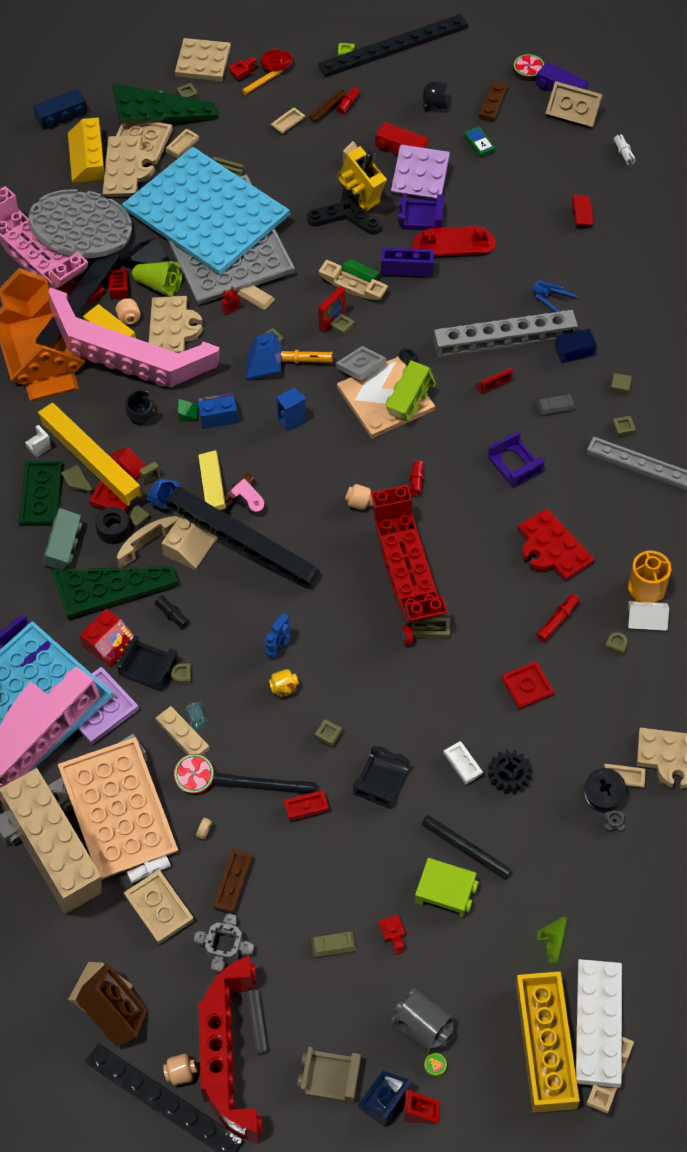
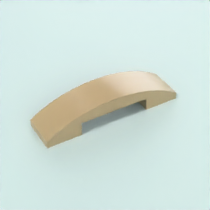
(353, 285)
(142, 537)
(602, 1096)

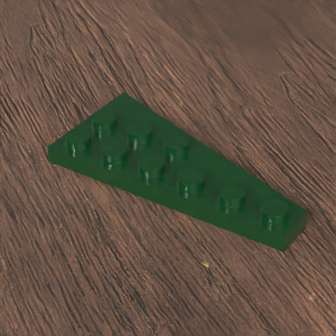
(151, 106)

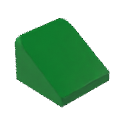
(187, 411)

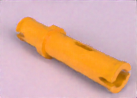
(315, 357)

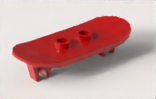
(455, 241)

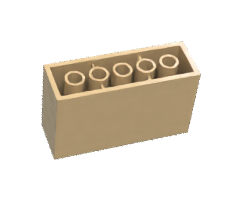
(51, 841)

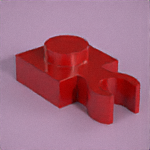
(230, 302)

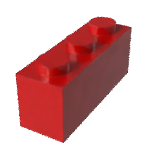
(391, 137)

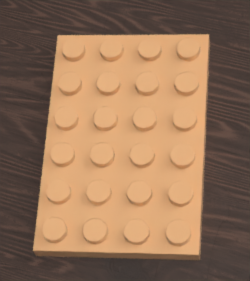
(117, 808)

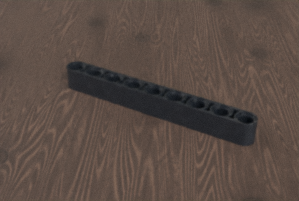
(242, 537)

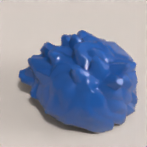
(161, 491)

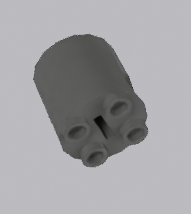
(423, 1021)

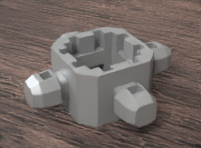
(218, 957)

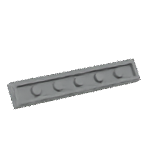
(638, 462)

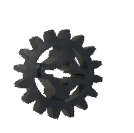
(502, 775)

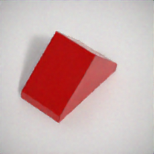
(128, 461)
(421, 1108)

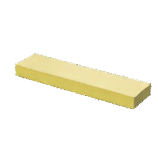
(212, 479)

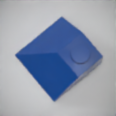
(263, 356)

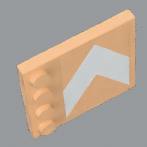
(369, 397)

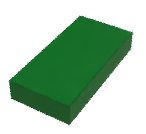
(360, 270)

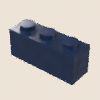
(60, 109)

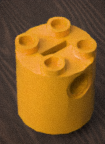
(649, 576)

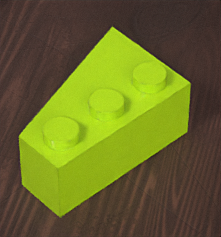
(409, 390)

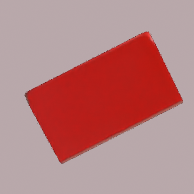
(495, 381)

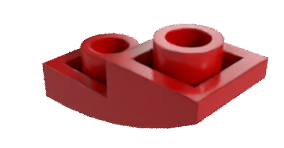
(582, 210)

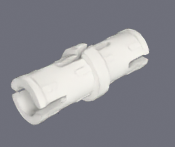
(624, 149)
(148, 869)

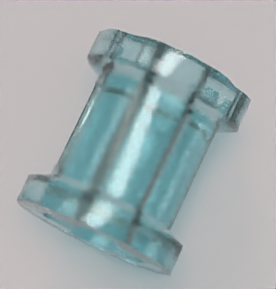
(196, 715)

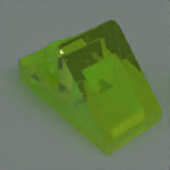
(553, 935)

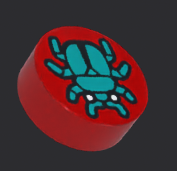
(406, 635)

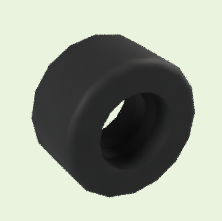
(116, 534)

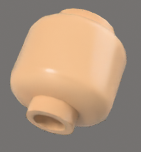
(127, 311)
(358, 497)
(180, 1069)

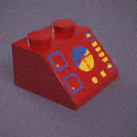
(106, 638)

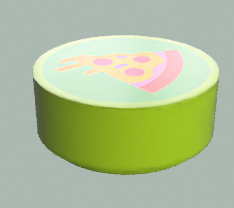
(435, 1065)

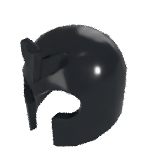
(434, 94)
(139, 407)

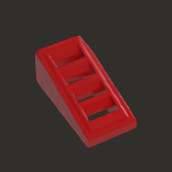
(122, 284)

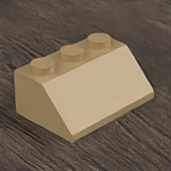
(187, 543)

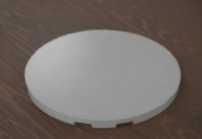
(80, 223)

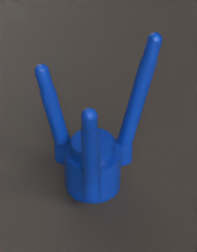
(543, 289)

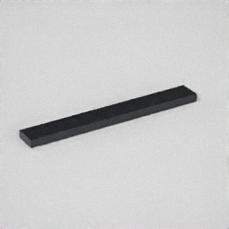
(80, 296)

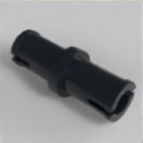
(171, 612)

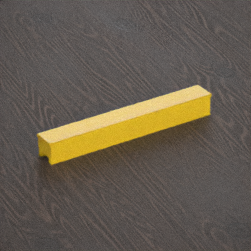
(90, 454)

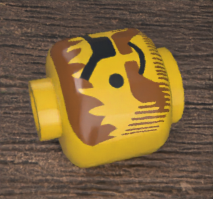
(283, 683)

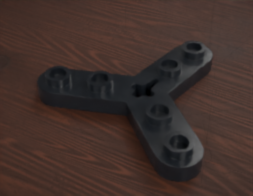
(336, 212)

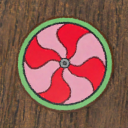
(527, 66)

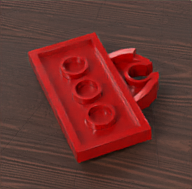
(553, 546)

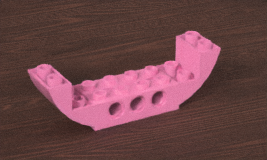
(28, 251)

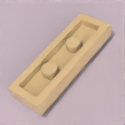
(182, 732)

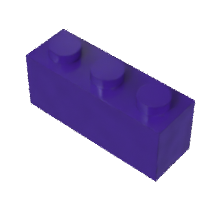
(550, 73)
(407, 262)

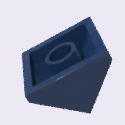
(385, 1097)

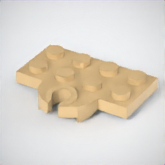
(125, 166)
(172, 322)
(664, 752)

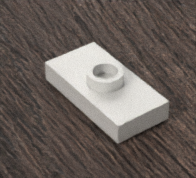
(463, 762)

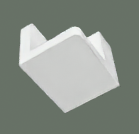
(40, 443)

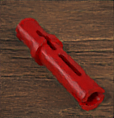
(562, 612)

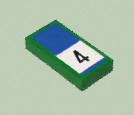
(479, 142)

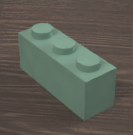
(62, 539)

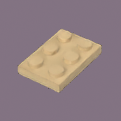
(574, 104)
(158, 907)

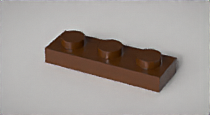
(493, 101)
(232, 881)

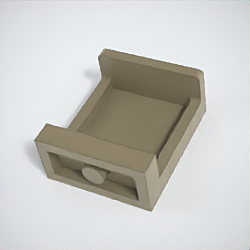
(329, 1076)

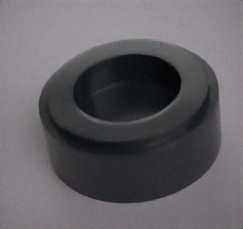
(407, 355)

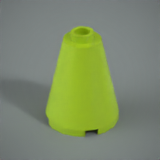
(159, 276)

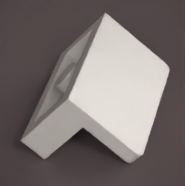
(648, 615)

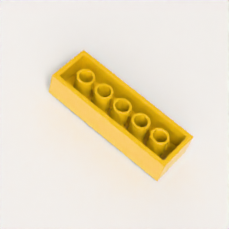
(547, 1042)

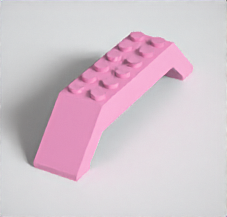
(129, 353)

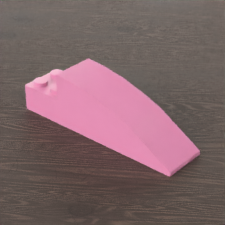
(40, 720)

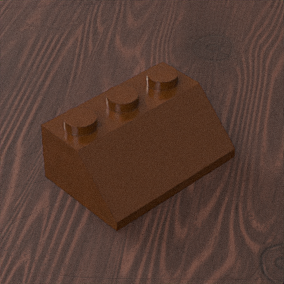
(112, 1005)

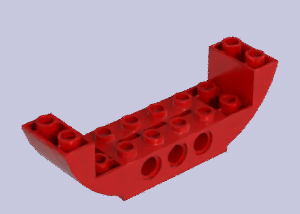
(405, 556)
(215, 1054)

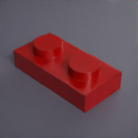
(306, 805)

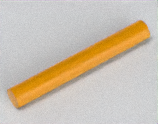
(261, 81)

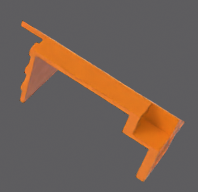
(22, 319)

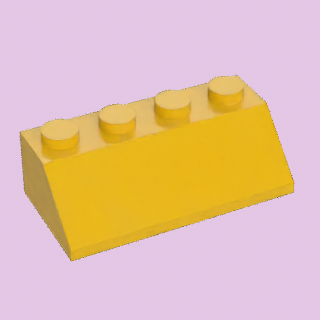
(86, 151)

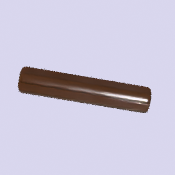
(327, 105)

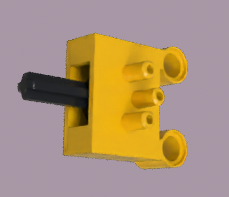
(363, 176)

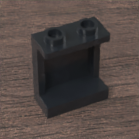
(146, 664)
(382, 777)

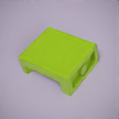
(446, 886)

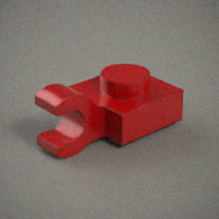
(241, 69)
(393, 931)

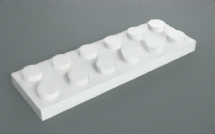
(599, 1023)

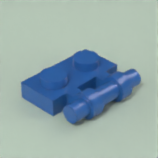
(278, 636)

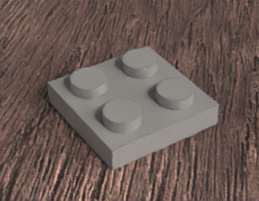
(361, 363)

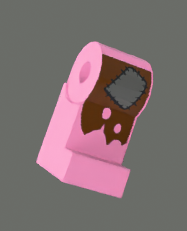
(248, 495)

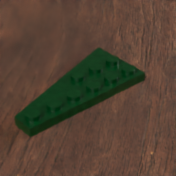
(103, 587)

